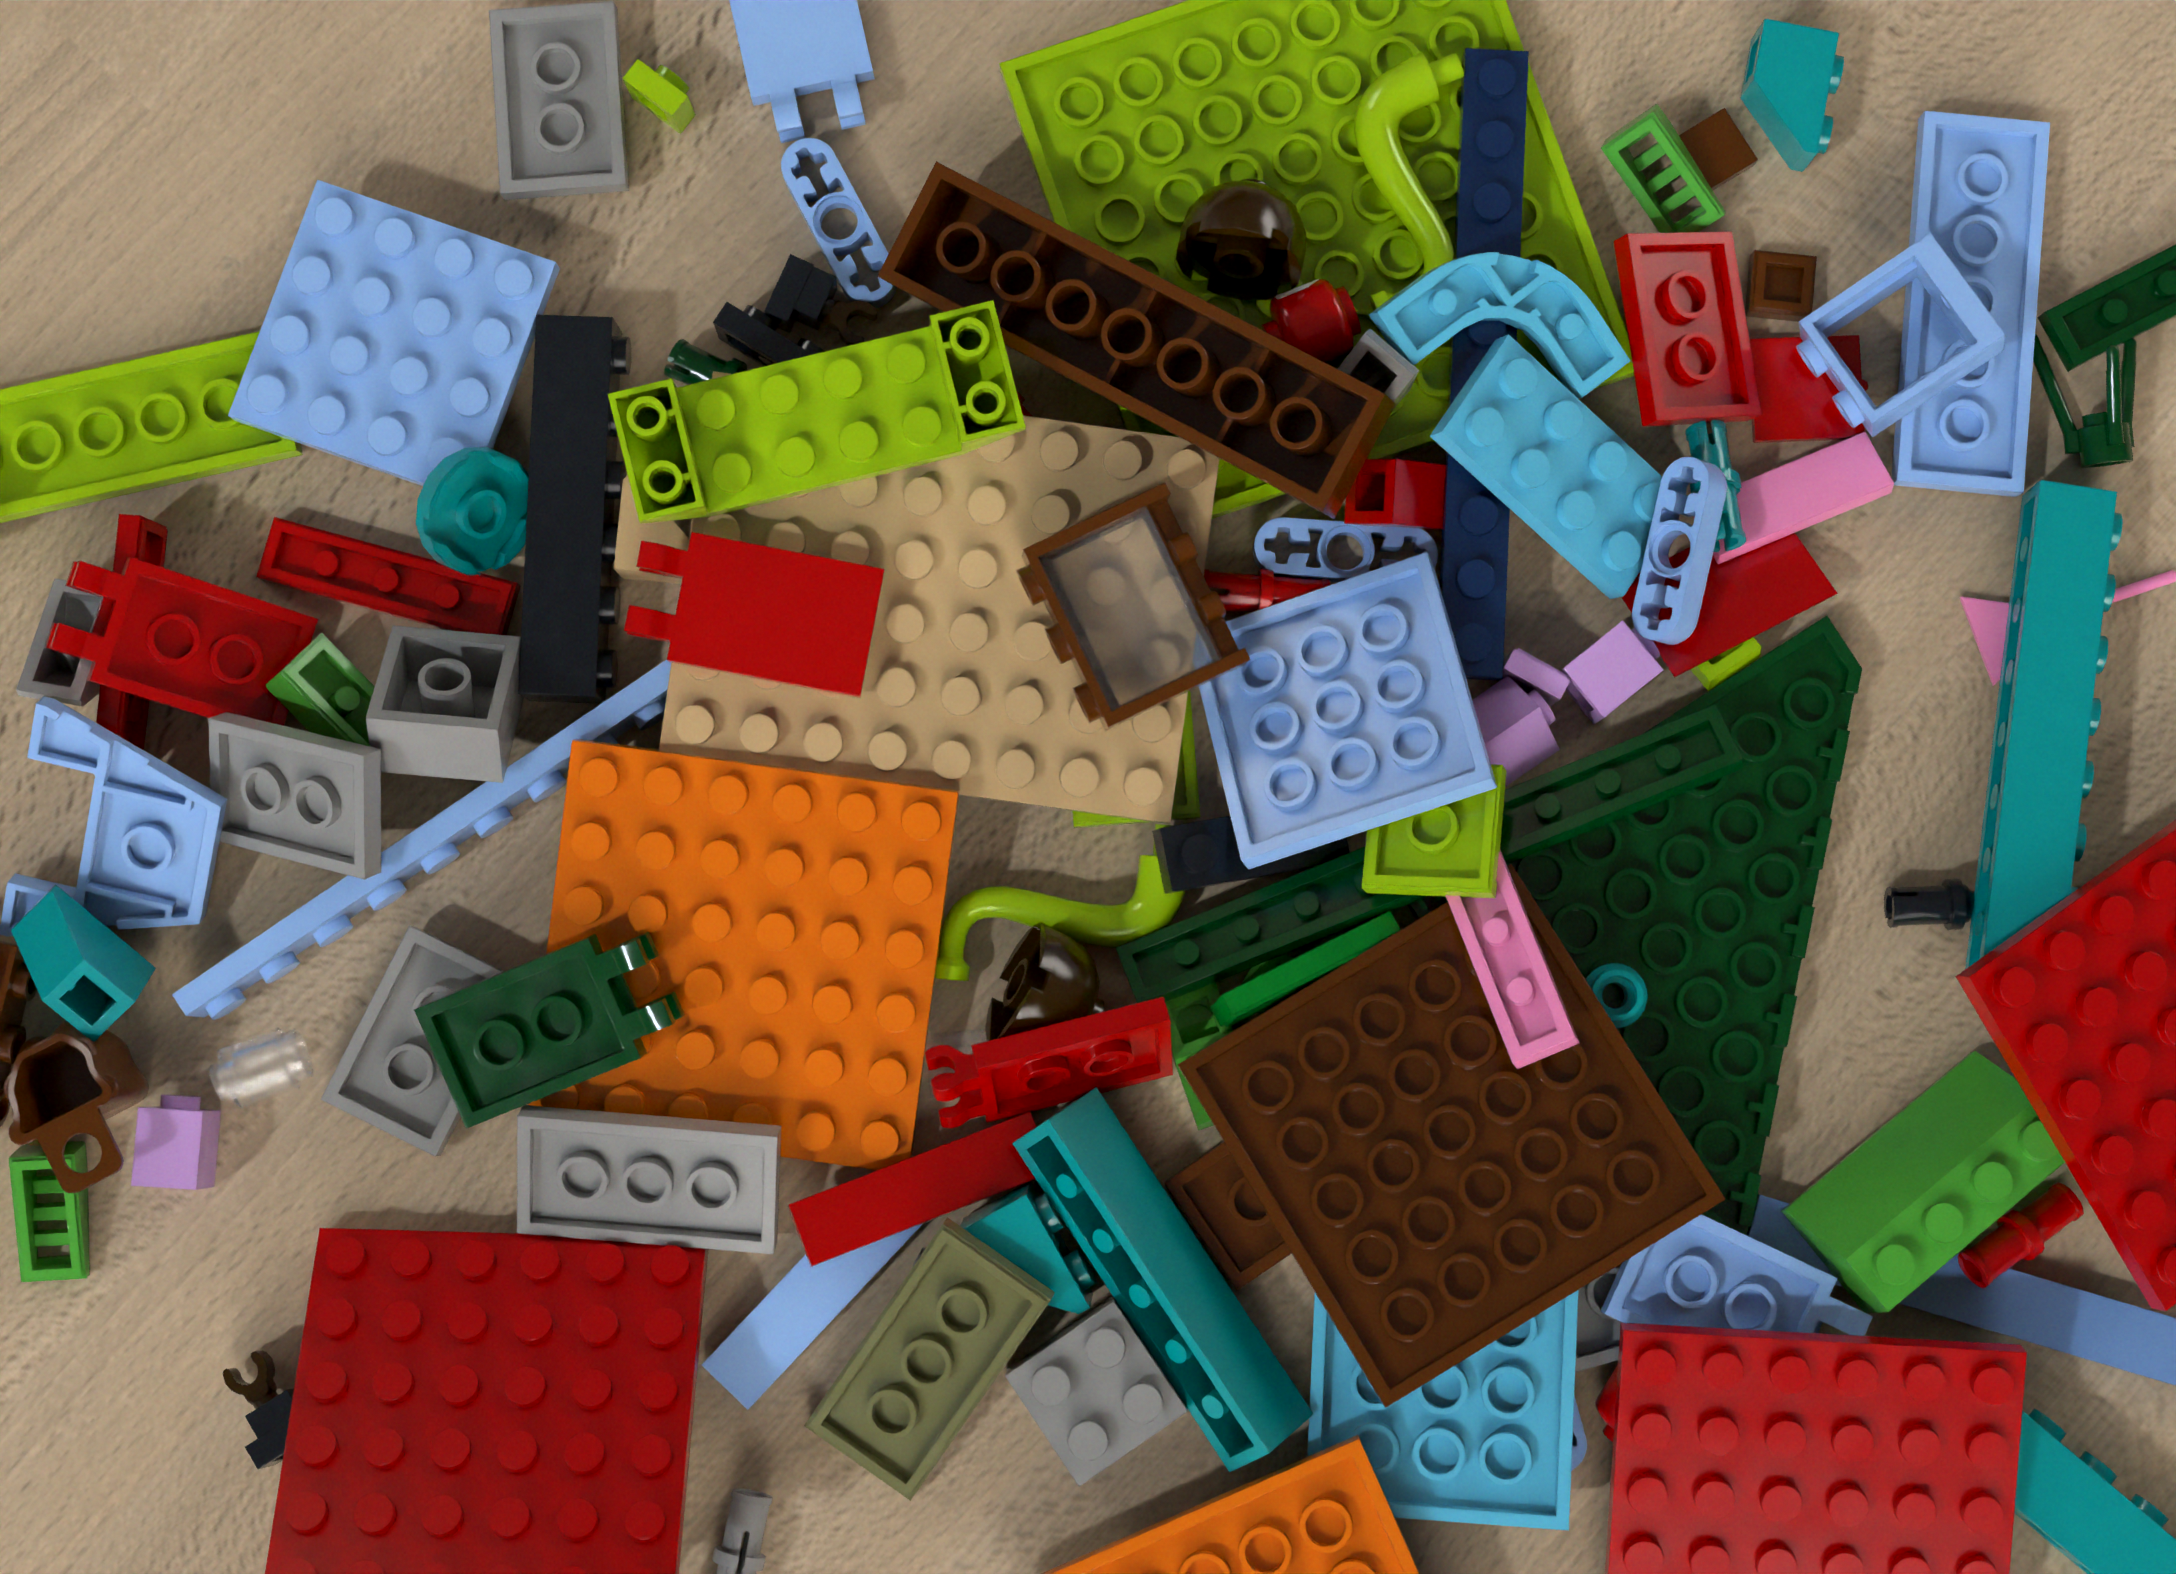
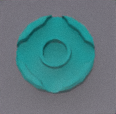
(474, 510)

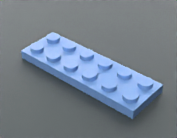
(1984, 204)

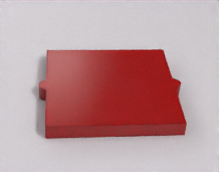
(1795, 401)

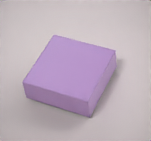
(1536, 675)

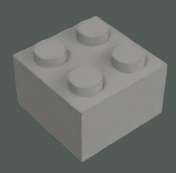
(446, 703)
(1095, 1391)

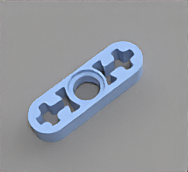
(804, 192)
(1665, 528)
(1298, 535)

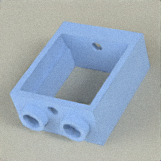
(1952, 295)

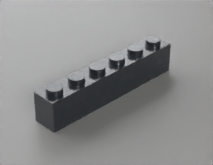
(572, 511)

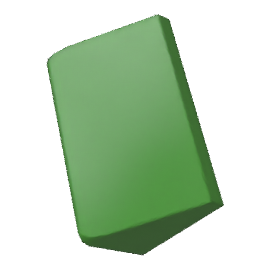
(325, 692)

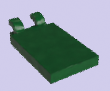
(543, 1026)

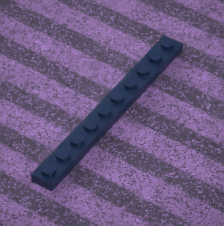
(1485, 221)

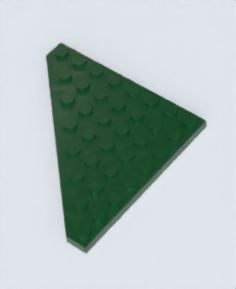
(1716, 904)

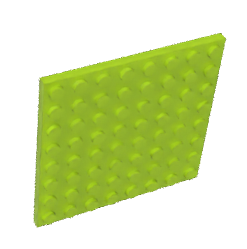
(1269, 91)

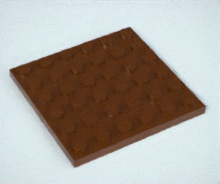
(1429, 1172)

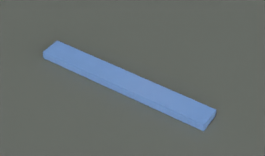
(2018, 1307)

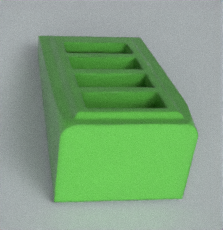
(1682, 164)
(27, 1212)

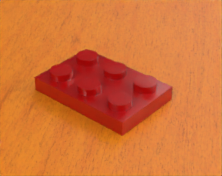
(1687, 327)

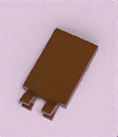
(1228, 1216)

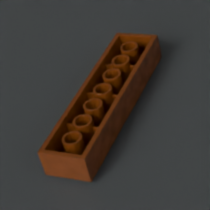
(1140, 340)

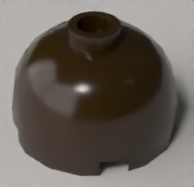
(1243, 240)
(1047, 984)

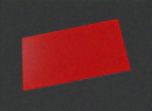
(1744, 599)

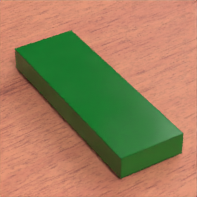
(1301, 971)

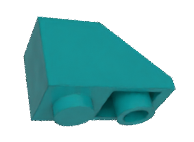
(1789, 86)
(79, 963)
(1027, 1234)

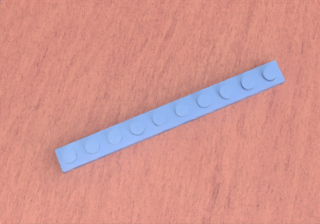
(426, 848)

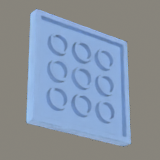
(392, 336)
(1344, 714)

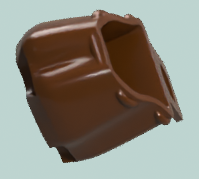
(70, 1088)

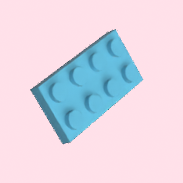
(1553, 465)

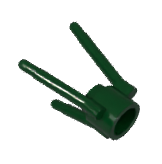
(2105, 435)

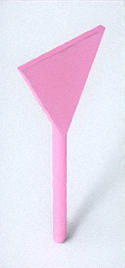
(1989, 619)

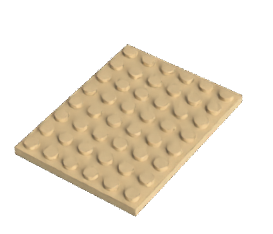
(958, 655)

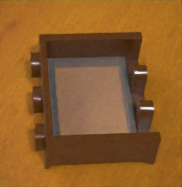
(1130, 608)

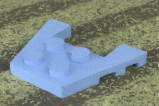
(146, 833)

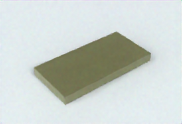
(929, 1358)

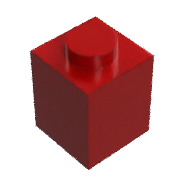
(1397, 494)

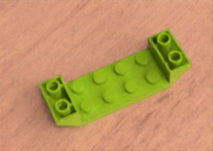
(818, 418)

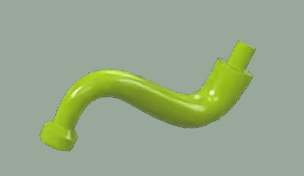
(1376, 131)
(1084, 922)

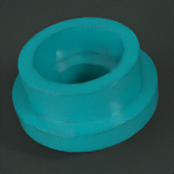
(1633, 988)

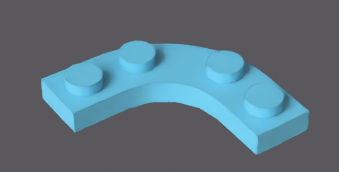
(1512, 291)

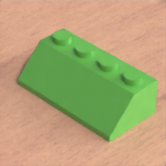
(1926, 1184)

